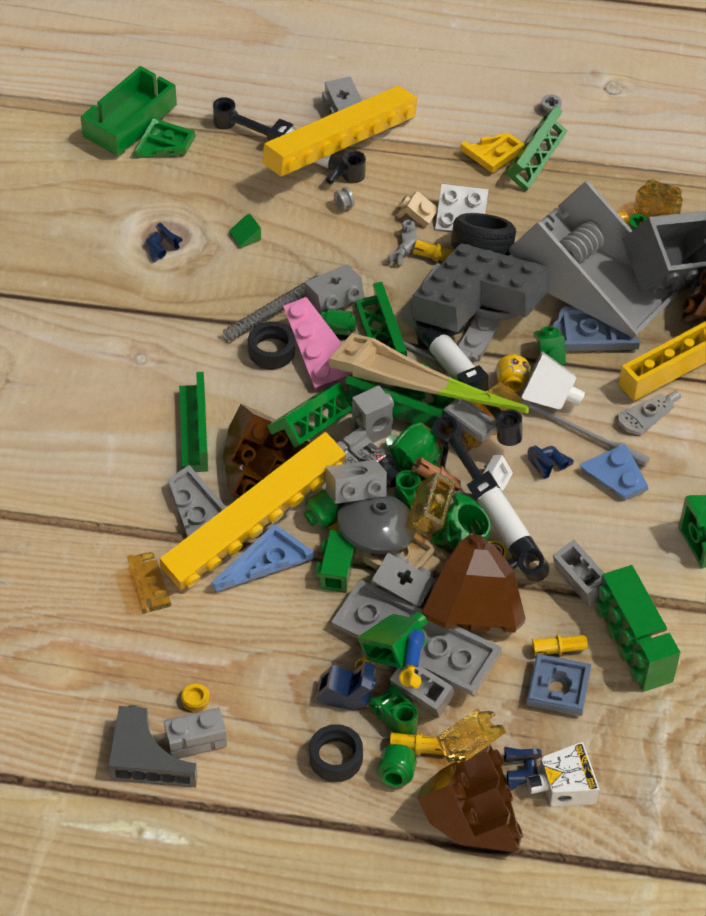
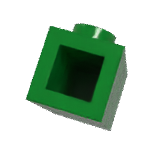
(336, 564)

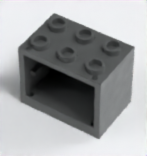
(668, 251)

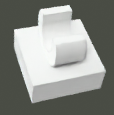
(499, 469)

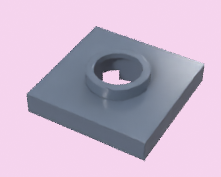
(552, 669)

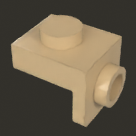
(418, 208)

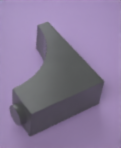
(138, 756)

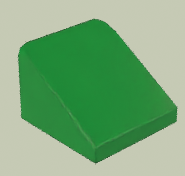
(246, 231)

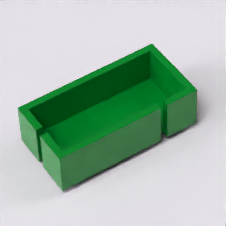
(128, 110)
(632, 622)

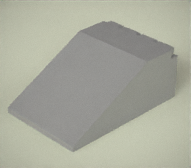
(604, 281)

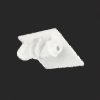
(457, 201)

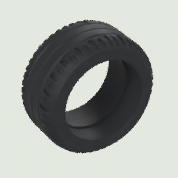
(483, 232)

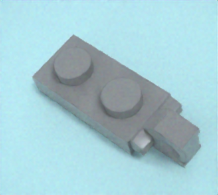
(478, 337)

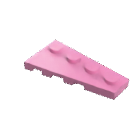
(315, 342)

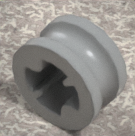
(550, 100)
(344, 198)

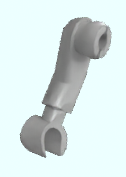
(409, 238)

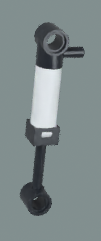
(348, 163)
(460, 368)
(495, 504)

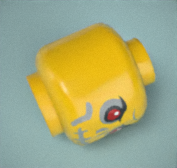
(513, 371)

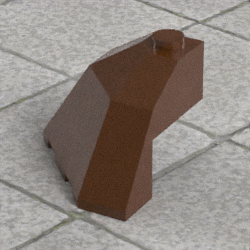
(476, 590)

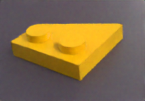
(493, 151)

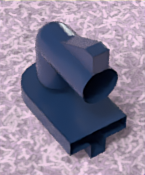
(156, 250)
(541, 461)
(518, 777)

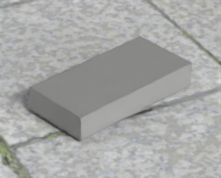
(472, 419)

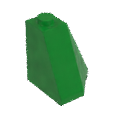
(693, 526)

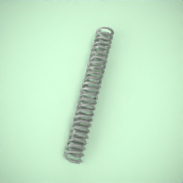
(250, 323)

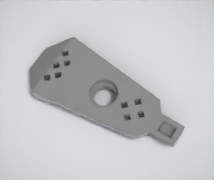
(639, 420)

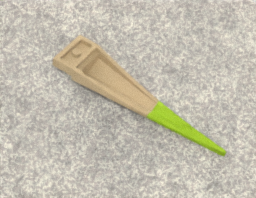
(379, 363)

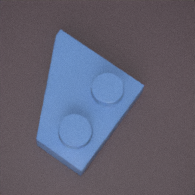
(617, 472)

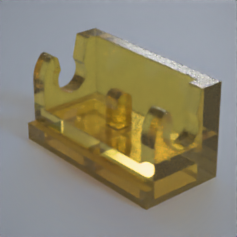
(148, 582)
(469, 736)

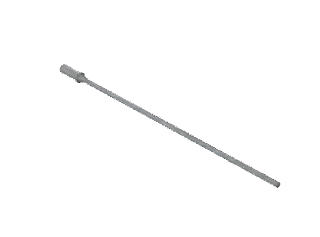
(637, 456)

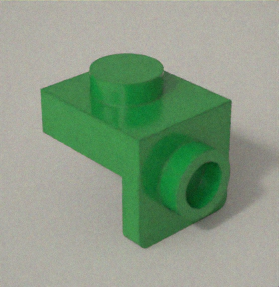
(552, 343)

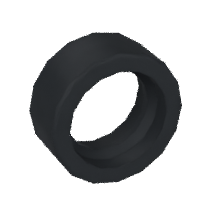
(271, 330)
(336, 733)

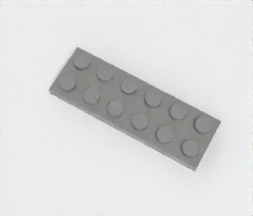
(449, 653)

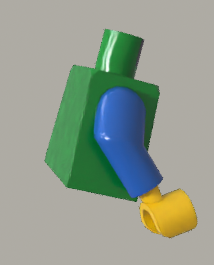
(395, 643)

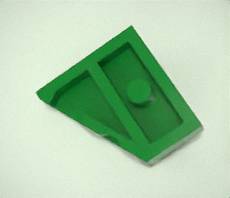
(164, 140)

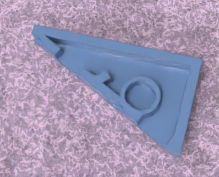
(267, 555)

